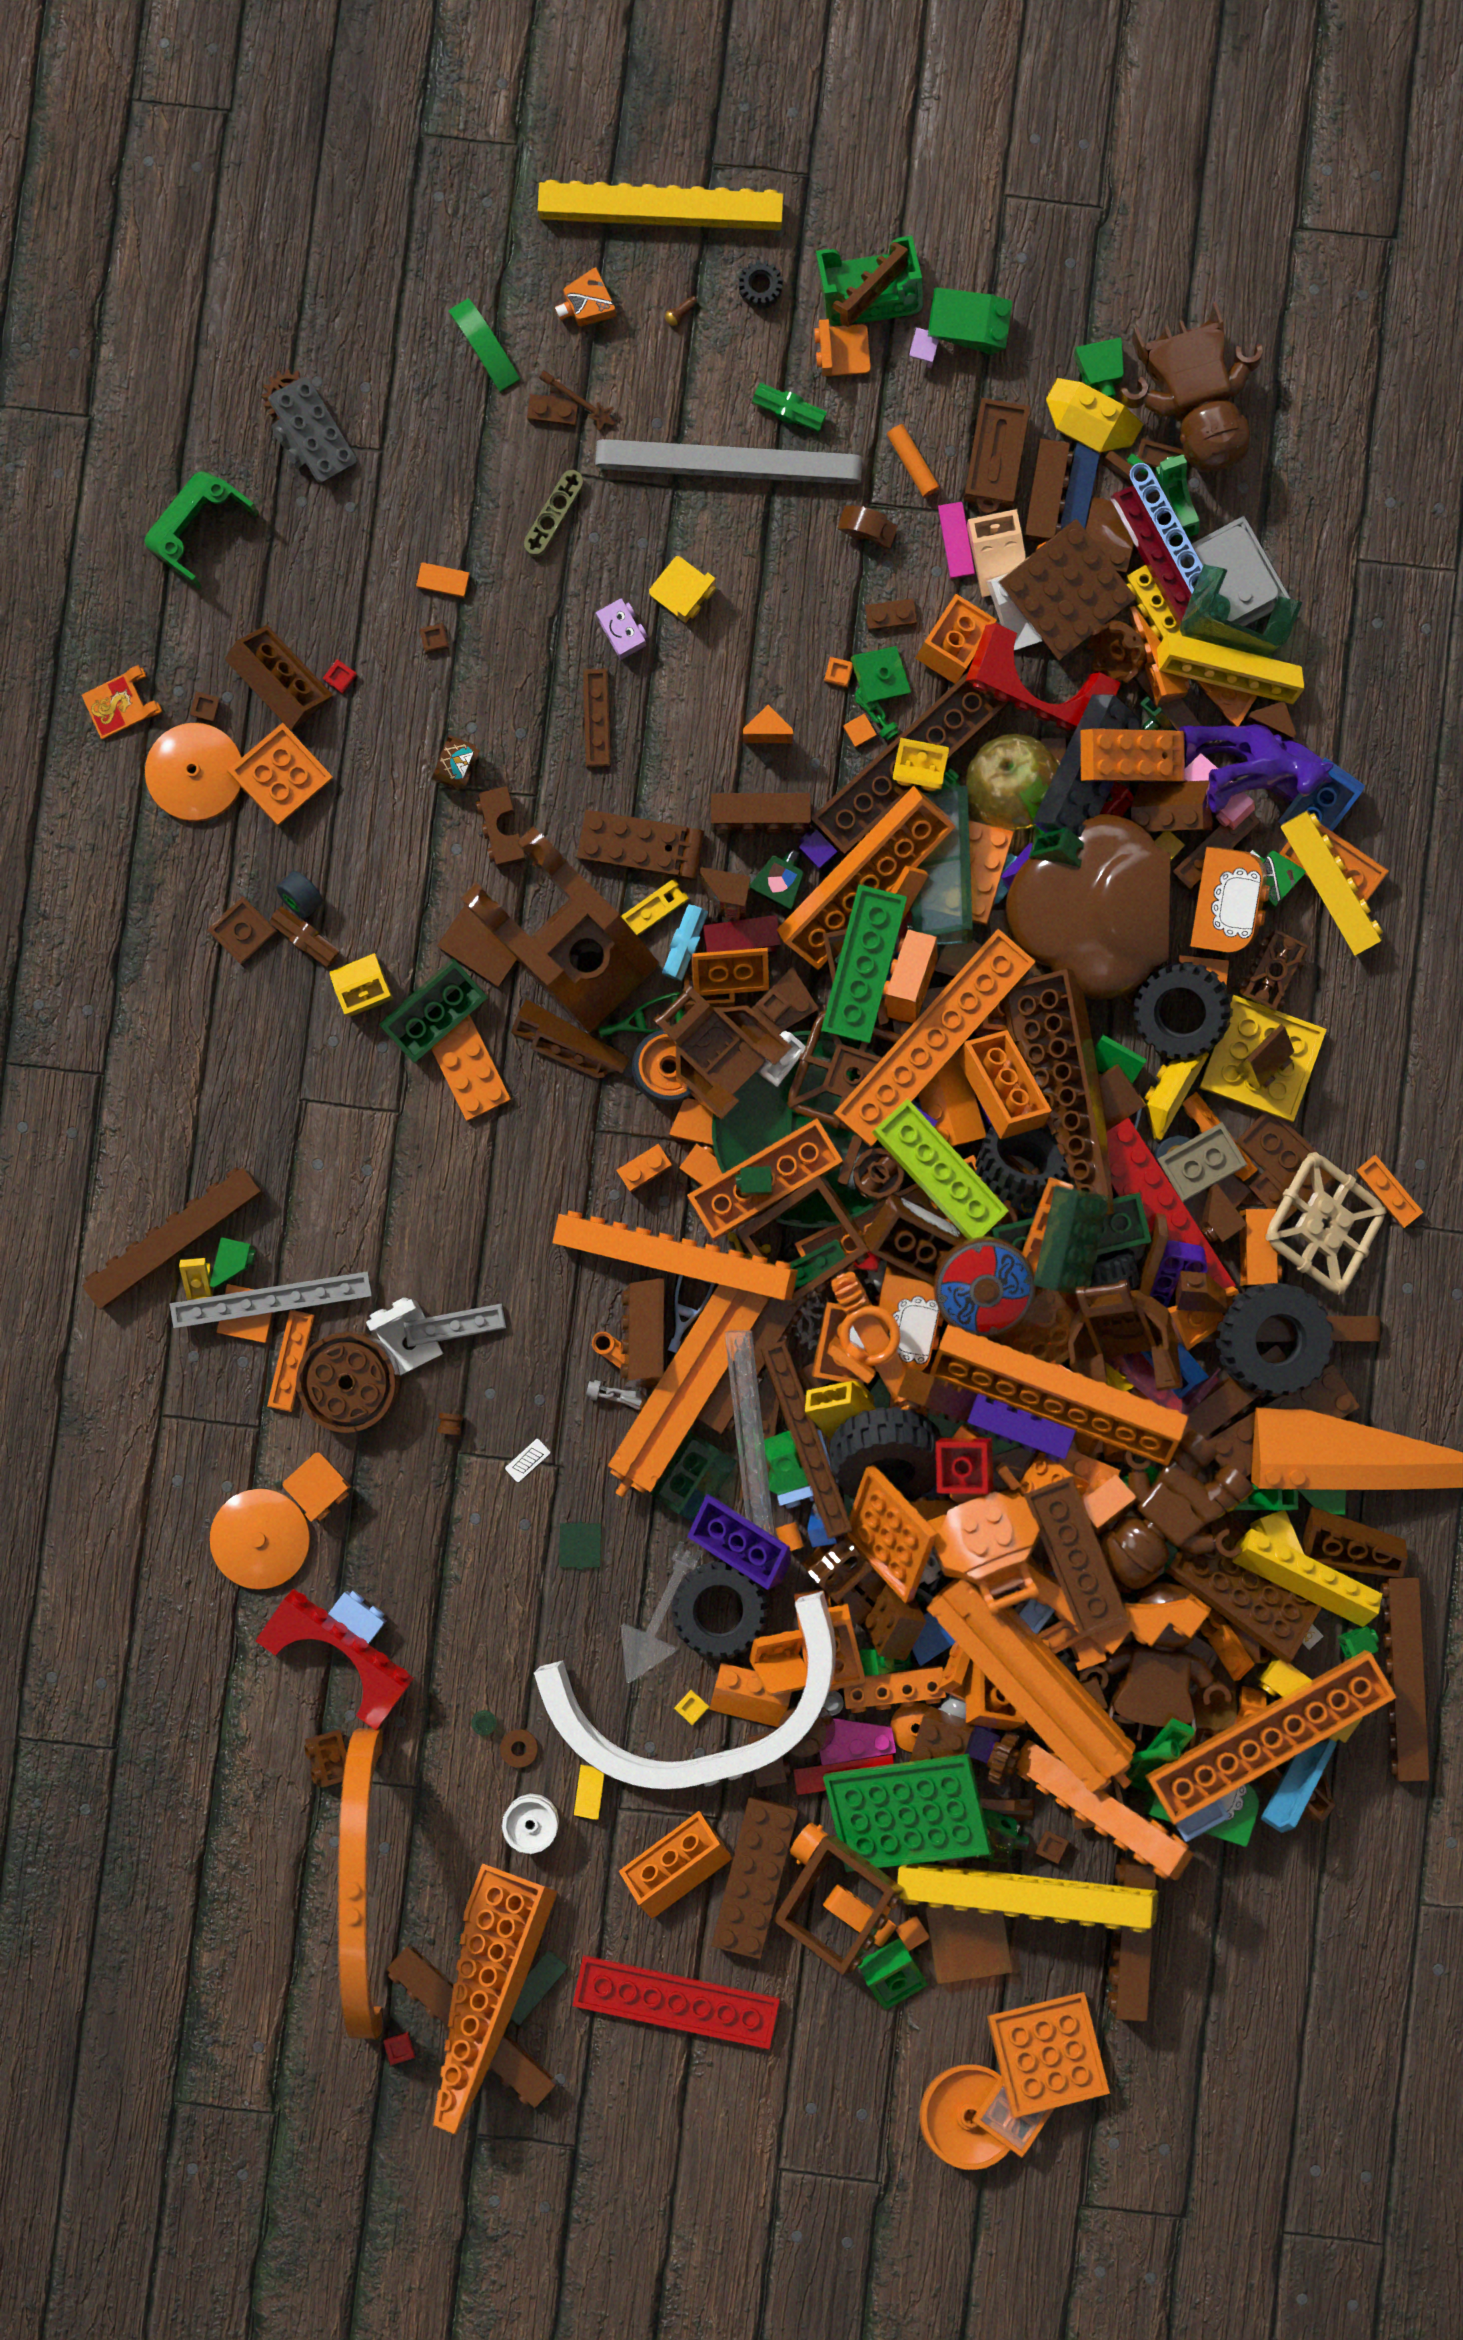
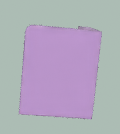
(924, 347)

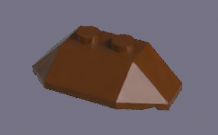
(1320, 1801)

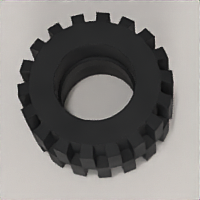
(1115, 1266)

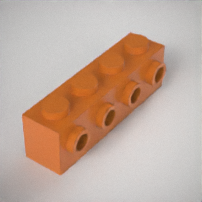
(896, 1687)

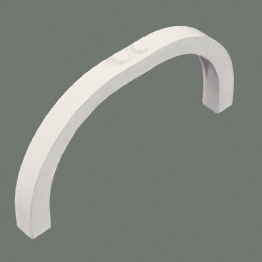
(648, 1773)

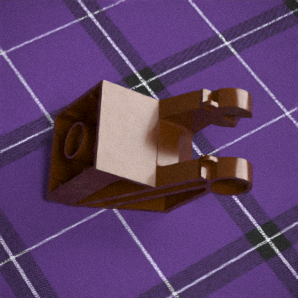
(578, 927)

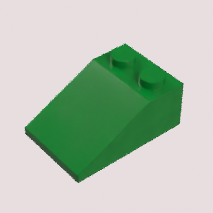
(970, 319)

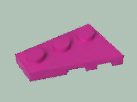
(857, 1741)

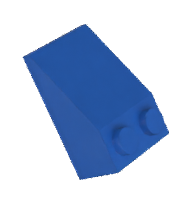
(1329, 800)

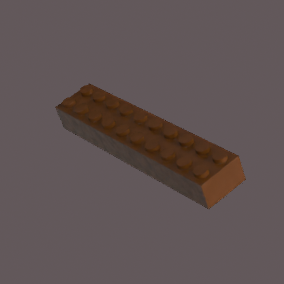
(874, 792)

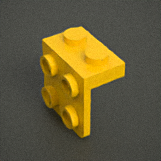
(682, 589)
(920, 764)

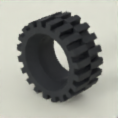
(1035, 1145)

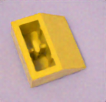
(360, 985)

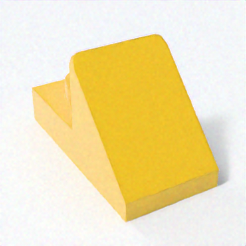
(196, 1278)

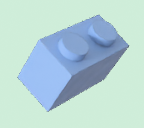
(357, 1616)

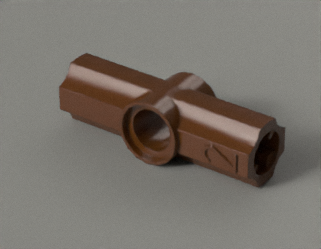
(304, 936)

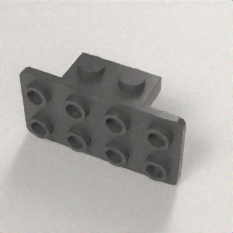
(309, 431)

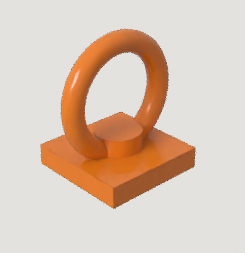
(853, 1355)

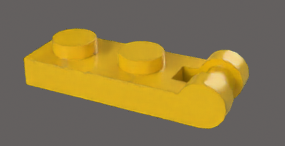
(654, 907)

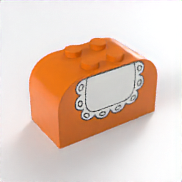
(1230, 900)
(916, 1312)

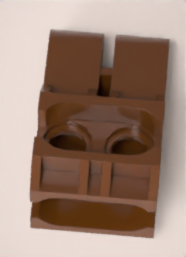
(846, 1575)

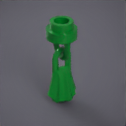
(888, 731)

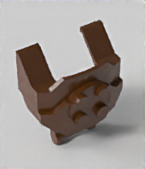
(719, 1048)
(1120, 1323)

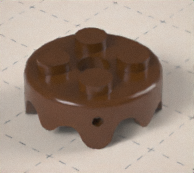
(1108, 655)

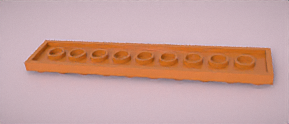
(935, 1035)

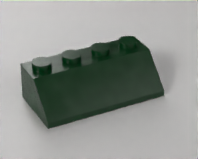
(433, 1010)

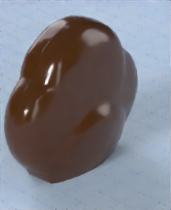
(1098, 918)

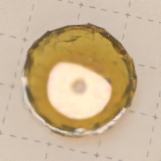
(1015, 795)

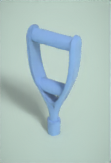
(687, 1312)

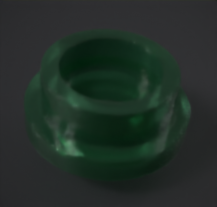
(484, 1722)

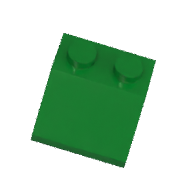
(1110, 1053)
(892, 1974)

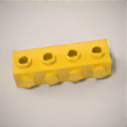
(1151, 603)

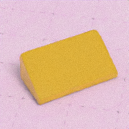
(589, 1792)

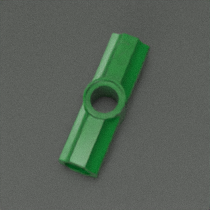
(789, 407)

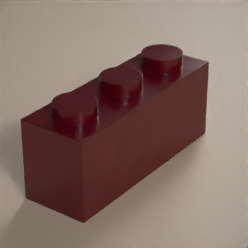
(743, 935)

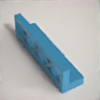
(1297, 1786)

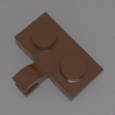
(552, 408)

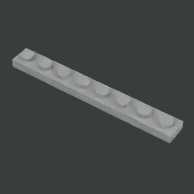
(270, 1299)

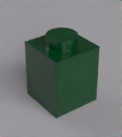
(754, 1181)

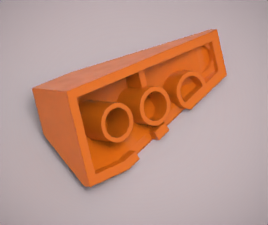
(1164, 685)

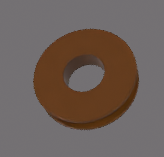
(516, 1760)

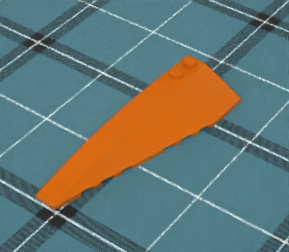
(1324, 1452)
(491, 1973)

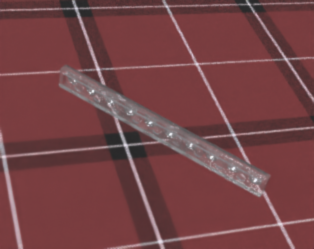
(749, 1428)

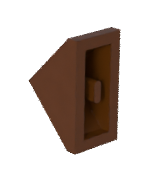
(1275, 718)

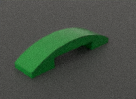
(484, 344)

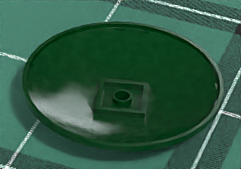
(765, 1118)

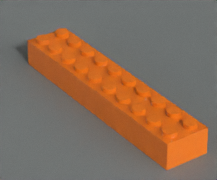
(1058, 1395)
(1270, 1736)

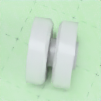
(533, 1808)

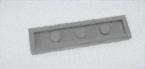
(454, 1325)

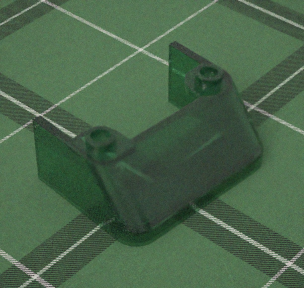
(1208, 614)

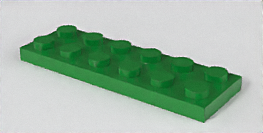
(864, 963)

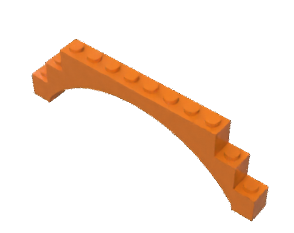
(1145, 1620)

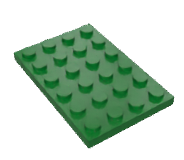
(909, 1811)

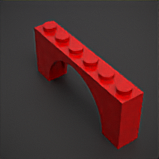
(995, 672)
(380, 1677)

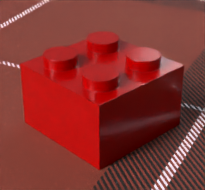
(964, 1465)

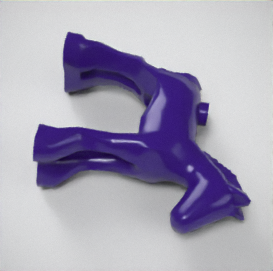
(1266, 764)

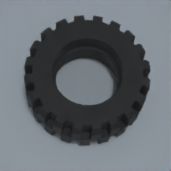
(1160, 1034)
(711, 1643)

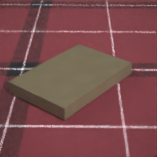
(1202, 1162)

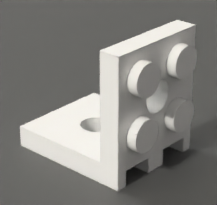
(391, 1332)

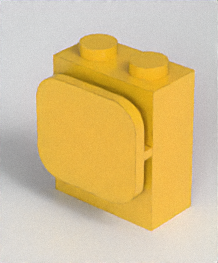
(836, 1403)

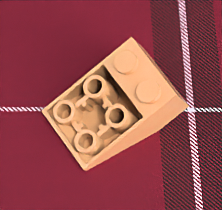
(995, 546)

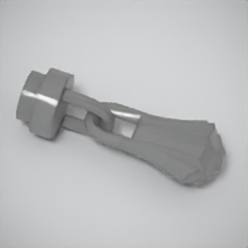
(635, 1399)

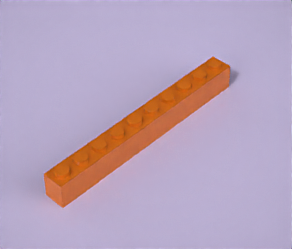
(675, 1256)

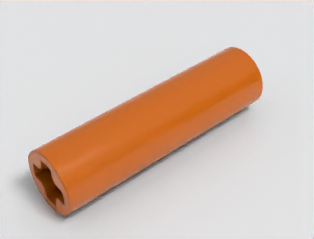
(913, 460)

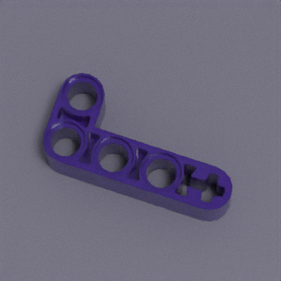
(1176, 1258)

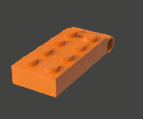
(1132, 755)

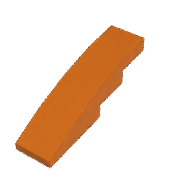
(1035, 1237)

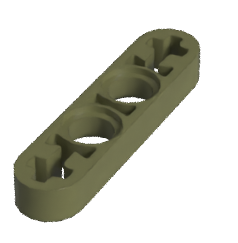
(550, 511)

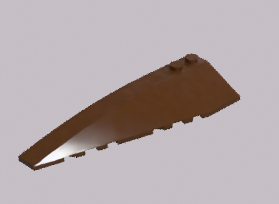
(1057, 1046)

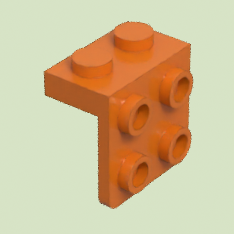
(842, 349)
(1046, 1471)
(316, 1487)
(779, 1663)
(955, 1673)

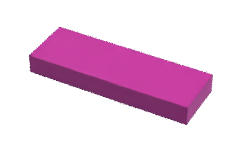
(956, 540)

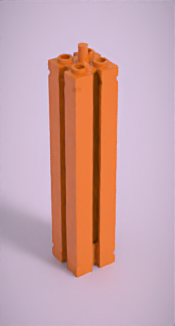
(683, 1389)
(1036, 1684)

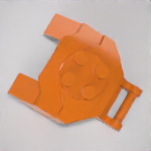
(989, 1546)

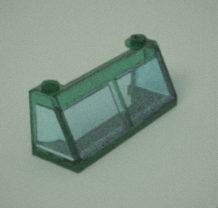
(945, 898)

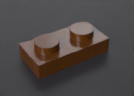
(890, 614)
(1270, 1192)

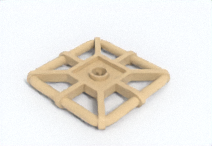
(1339, 1223)

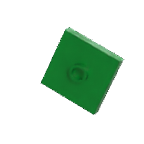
(880, 675)

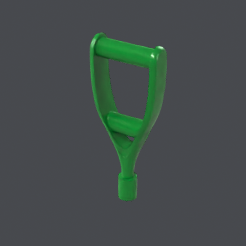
(639, 1018)

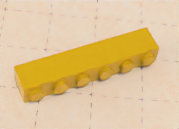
(1230, 668)
(1331, 882)
(1307, 1578)

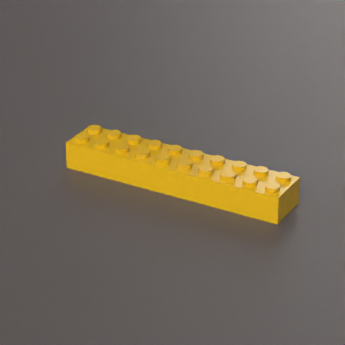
(1028, 1895)

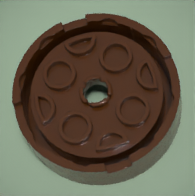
(373, 1377)

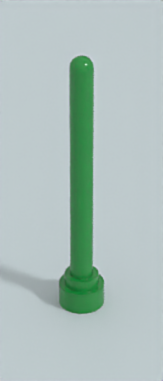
(1168, 1751)

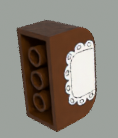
(911, 1237)

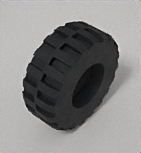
(1310, 1343)
(894, 1442)

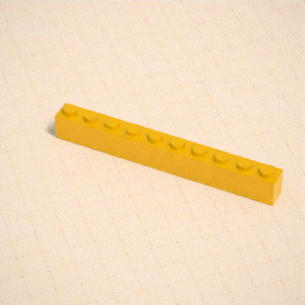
(660, 205)

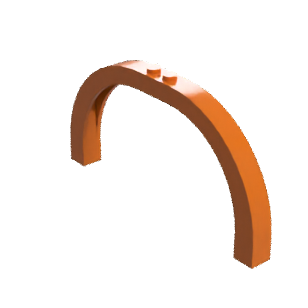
(359, 2015)

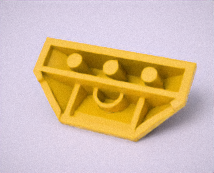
(1091, 417)
(1170, 1092)

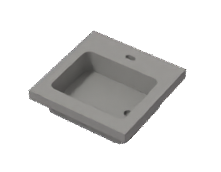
(1250, 578)

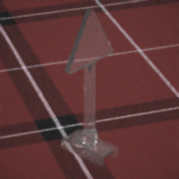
(641, 1648)

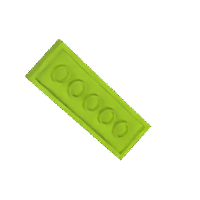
(940, 1171)

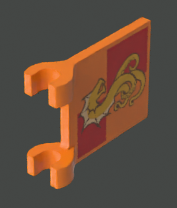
(117, 703)

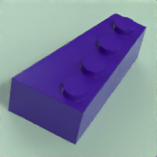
(1022, 1427)

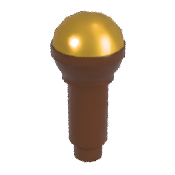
(674, 316)

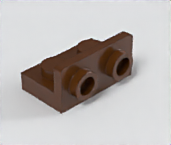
(326, 1757)

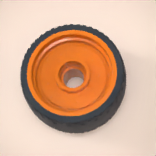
(648, 1070)

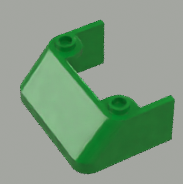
(163, 536)

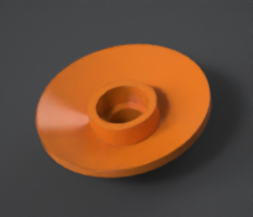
(902, 1722)

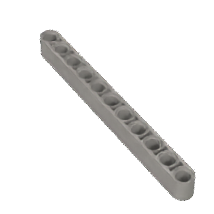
(728, 461)

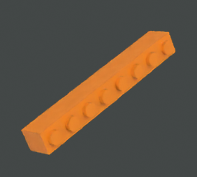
(1105, 1811)

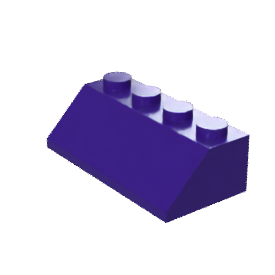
(740, 1543)

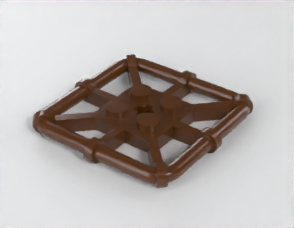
(836, 1080)

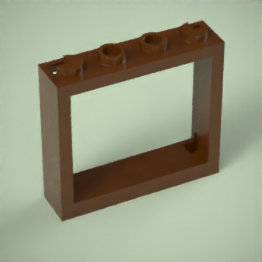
(820, 1283)
(877, 1921)

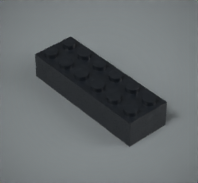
(1068, 798)

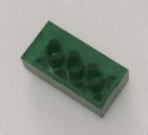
(1071, 1239)

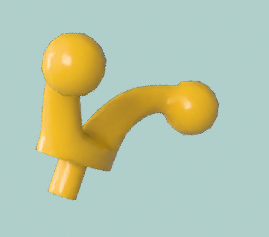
(732, 1237)

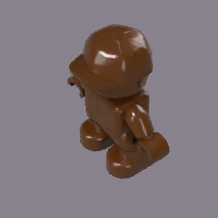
(1197, 391)
(1172, 1512)
(1156, 1675)

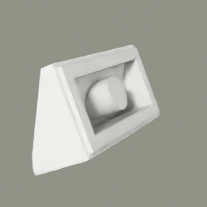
(777, 1072)

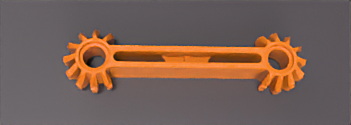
(872, 1335)

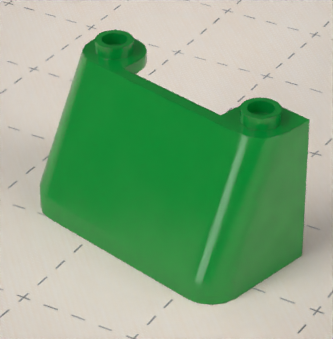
(900, 299)

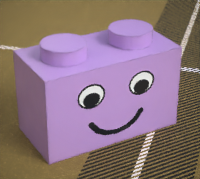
(621, 628)

